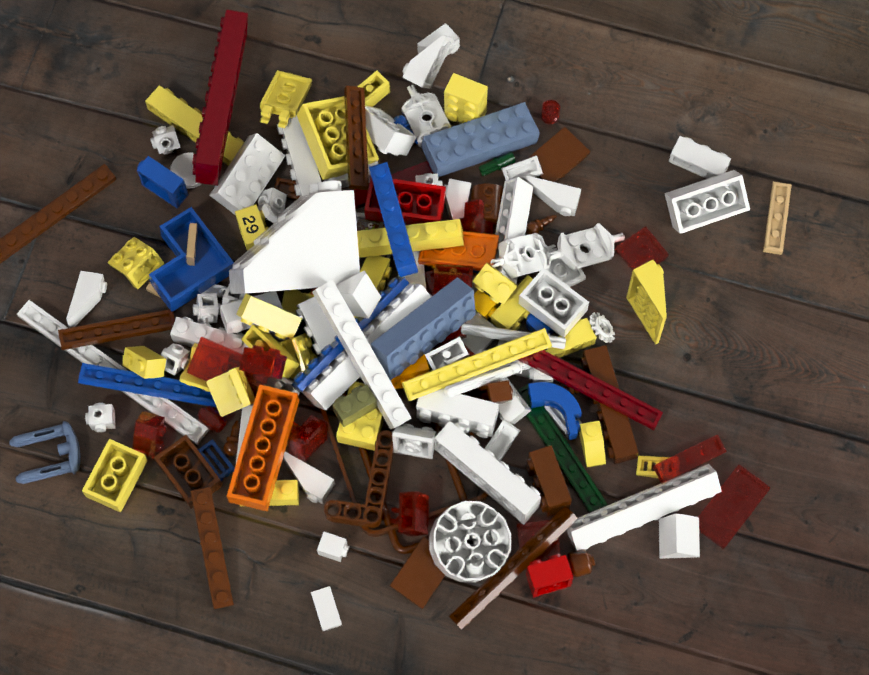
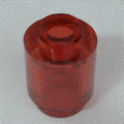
(211, 419)

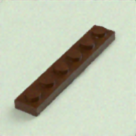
(356, 138)
(116, 329)
(211, 548)

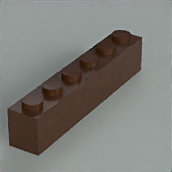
(616, 425)

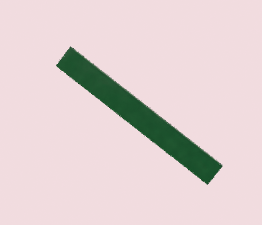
(566, 458)

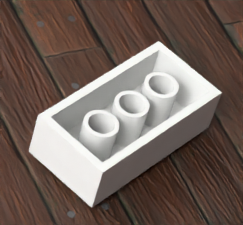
(247, 174)
(707, 201)
(469, 412)

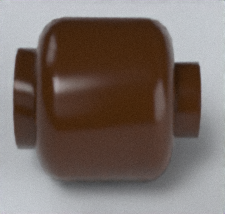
(580, 562)

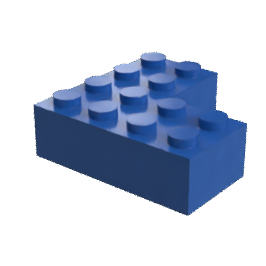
(178, 281)

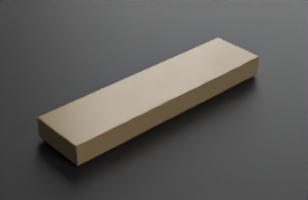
(777, 218)

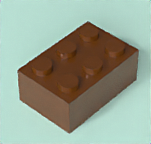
(187, 469)
(548, 480)

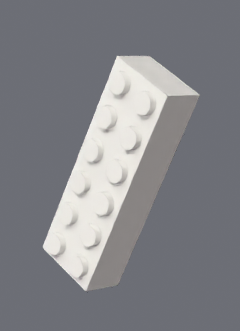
(487, 472)

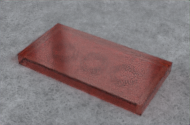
(215, 359)
(732, 506)

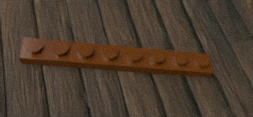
(55, 211)
(513, 567)

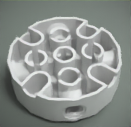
(474, 522)

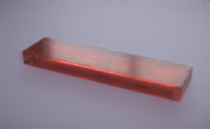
(689, 459)

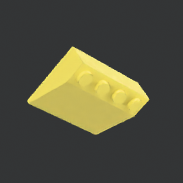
(325, 133)
(648, 297)

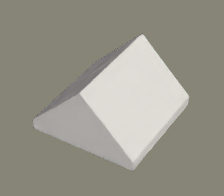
(359, 294)
(679, 536)

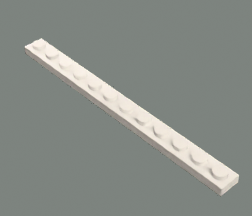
(174, 415)

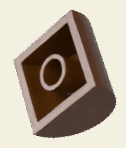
(492, 196)

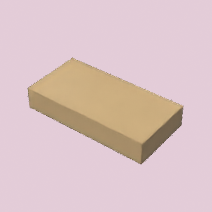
(191, 246)

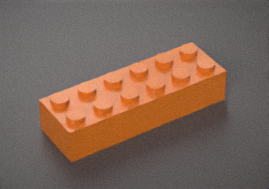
(263, 448)

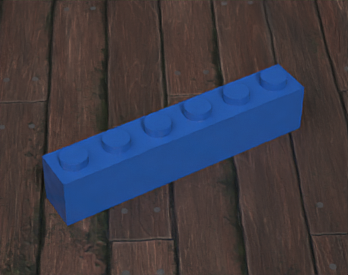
(393, 219)

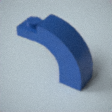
(559, 398)

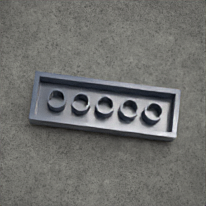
(480, 139)
(424, 327)

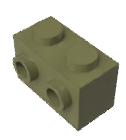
(354, 405)

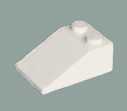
(426, 65)
(386, 134)
(414, 441)

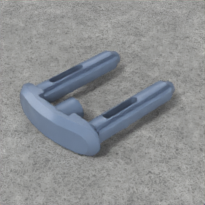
(70, 447)

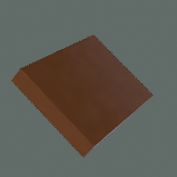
(560, 155)
(418, 576)

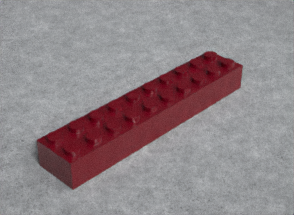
(220, 98)

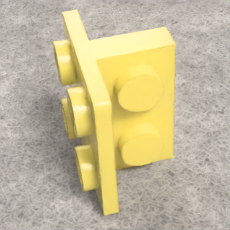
(301, 350)

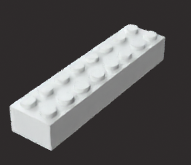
(341, 372)

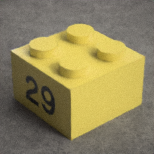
(251, 224)

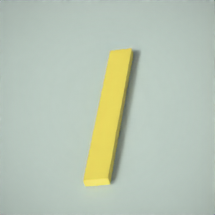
(476, 364)

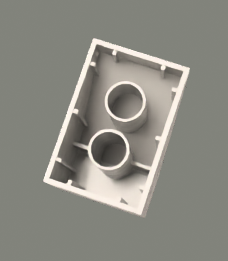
(305, 245)

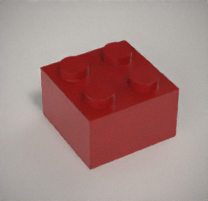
(549, 575)

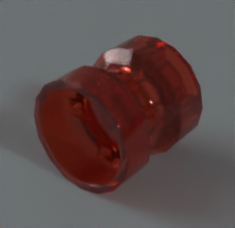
(553, 108)

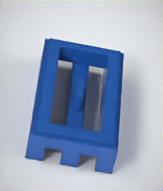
(225, 472)

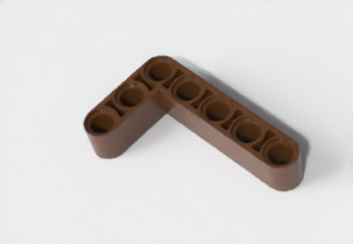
(373, 488)

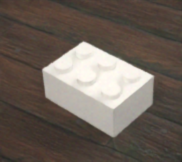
(553, 302)

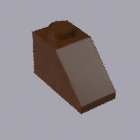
(494, 392)

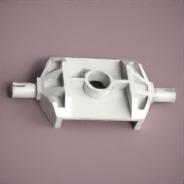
(421, 105)
(596, 240)
(514, 257)

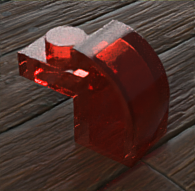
(473, 218)

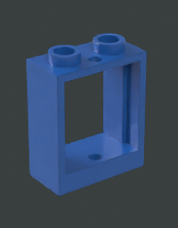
(162, 182)

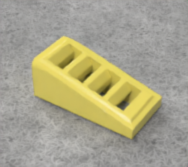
(650, 459)

